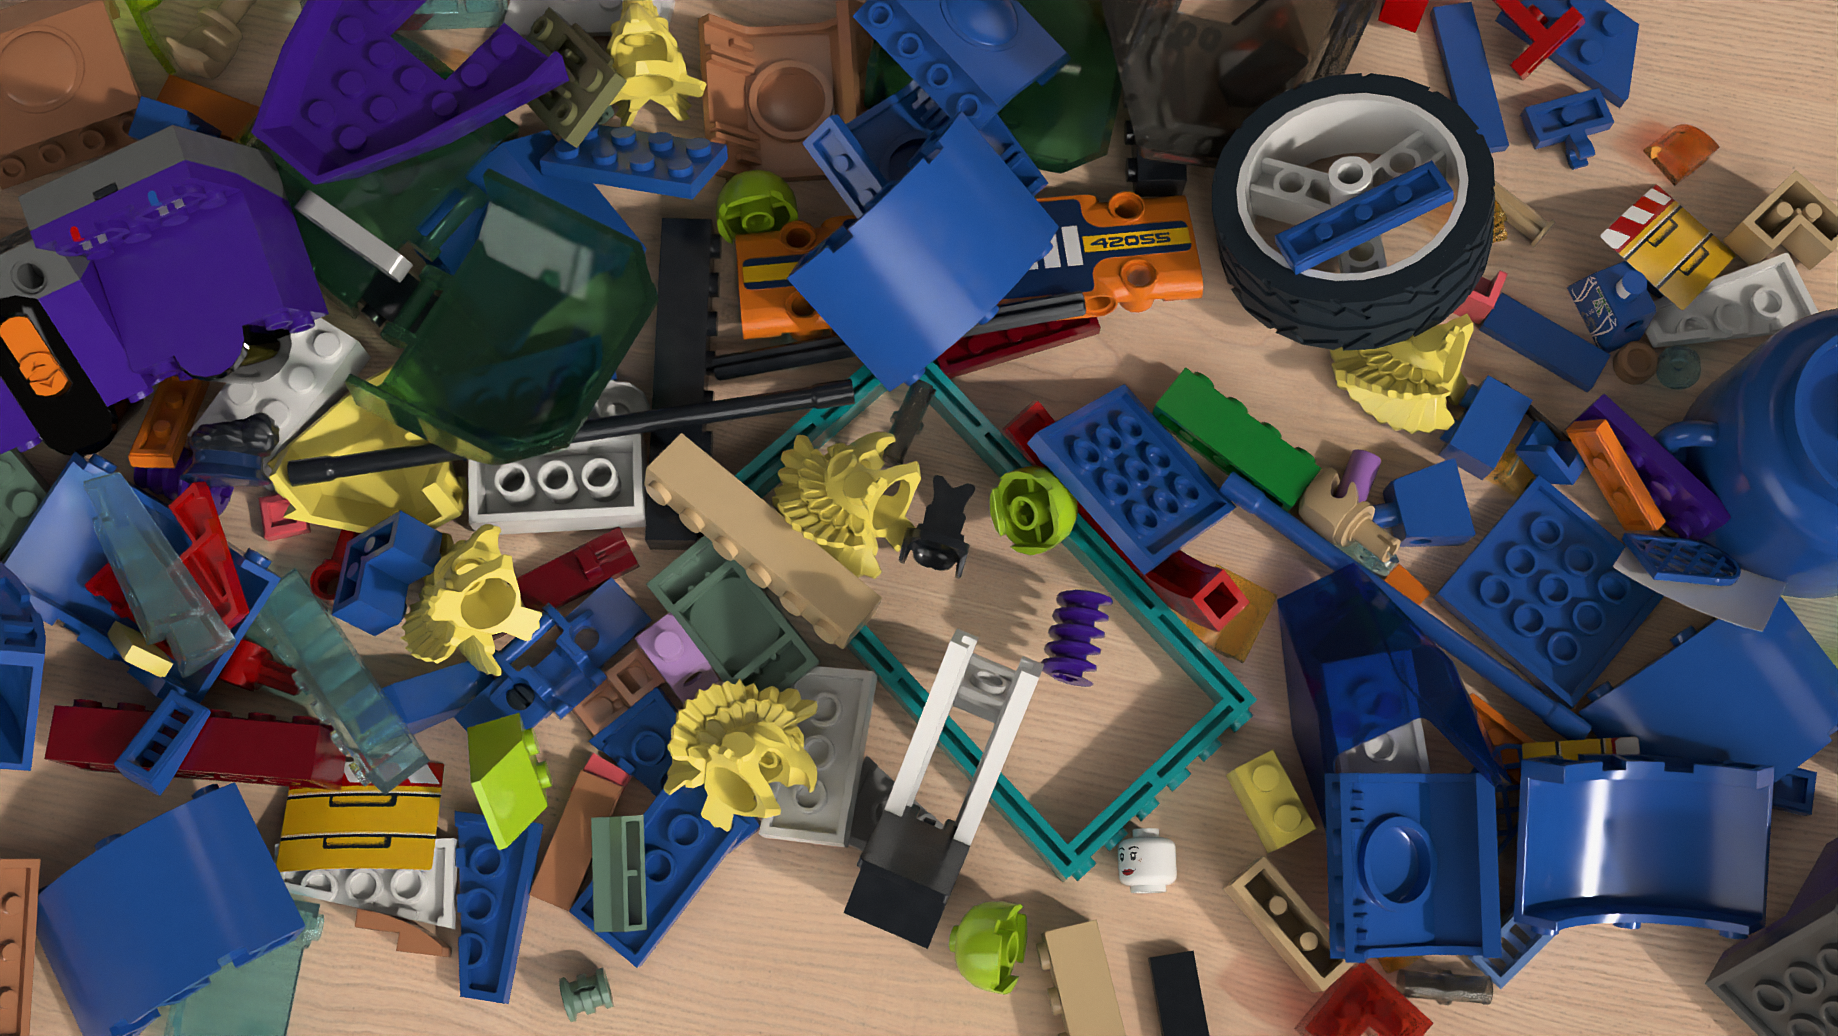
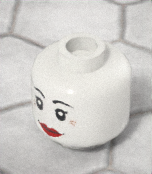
(1147, 861)

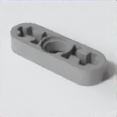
(353, 236)

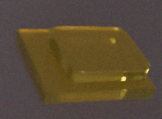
(1241, 632)

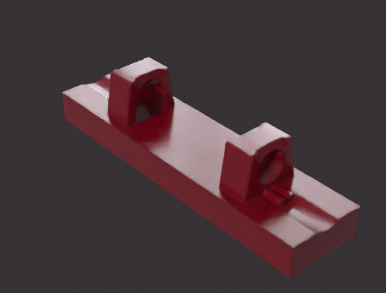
(565, 580)

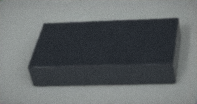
(1178, 995)

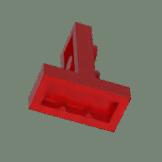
(1544, 40)

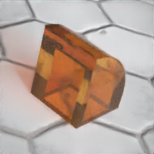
(1681, 151)

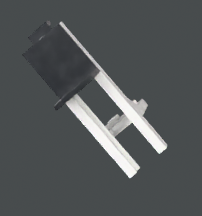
(910, 862)

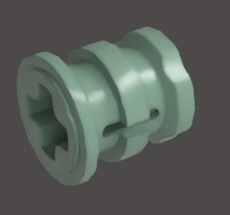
(586, 993)

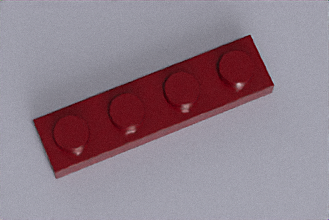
(997, 347)

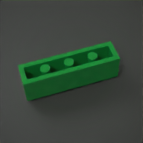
(1233, 439)

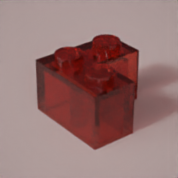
(1363, 1004)

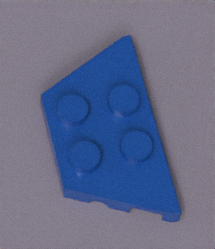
(1598, 52)

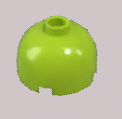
(754, 204)
(1033, 509)
(989, 943)

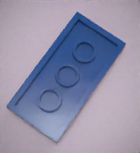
(637, 161)
(679, 860)

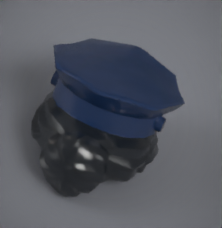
(232, 452)

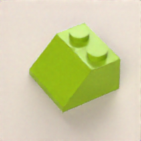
(507, 776)

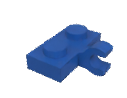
(1569, 121)

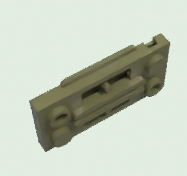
(592, 83)

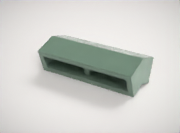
(618, 873)

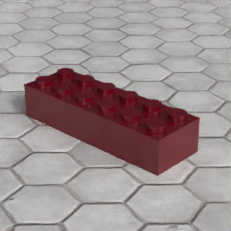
(225, 750)

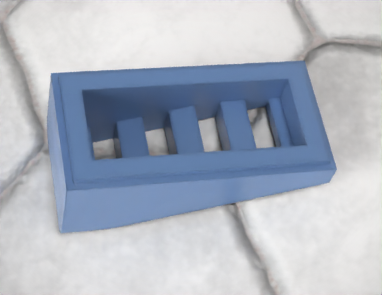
(1516, 963)

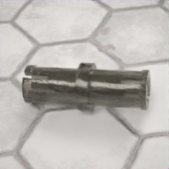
(908, 421)
(1445, 986)

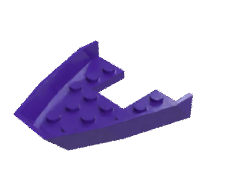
(360, 101)

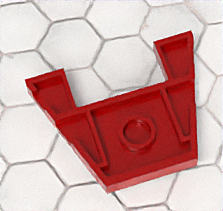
(205, 559)

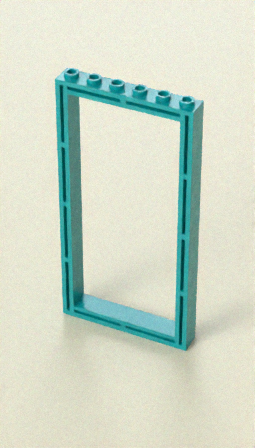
(1113, 574)

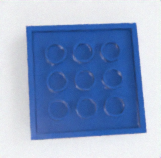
(1131, 477)
(1549, 593)

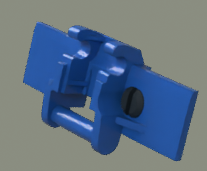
(568, 671)

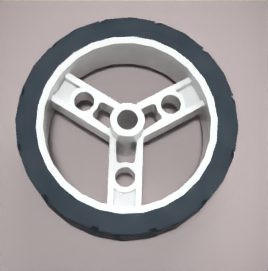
(1266, 176)

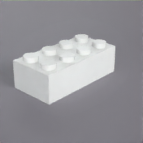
(301, 390)
(570, 490)

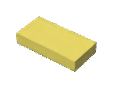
(135, 650)

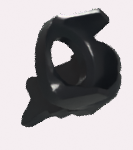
(939, 539)

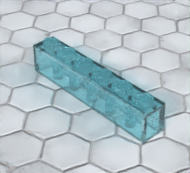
(341, 684)

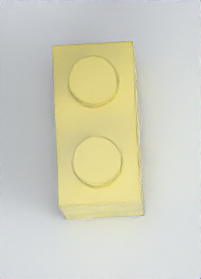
(1270, 801)

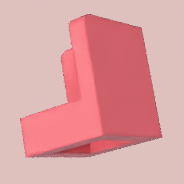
(1482, 298)

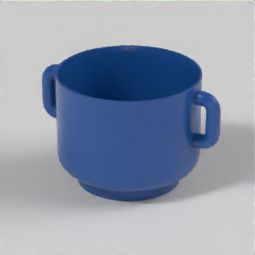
(1771, 456)

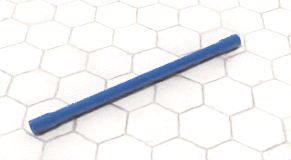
(1551, 713)

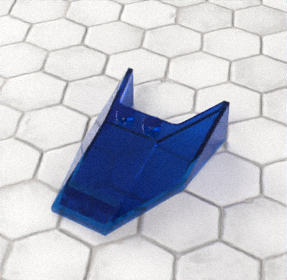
(1365, 670)

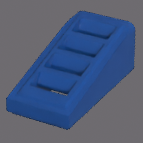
(168, 763)

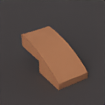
(624, 687)
(411, 936)

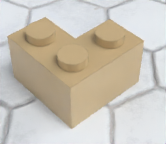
(1790, 216)

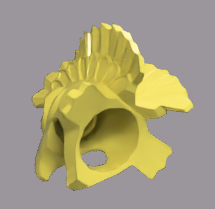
(650, 63)
(1409, 379)
(841, 499)
(468, 603)
(737, 746)

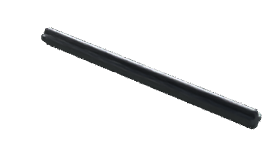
(834, 348)

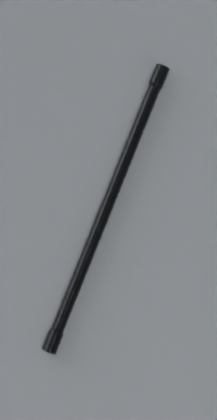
(817, 396)

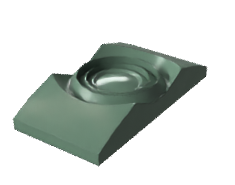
(732, 620)

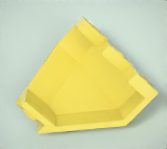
(362, 501)

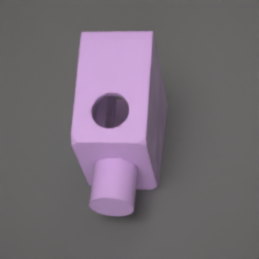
(676, 657)

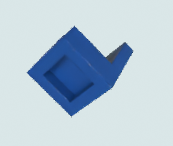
(1549, 457)

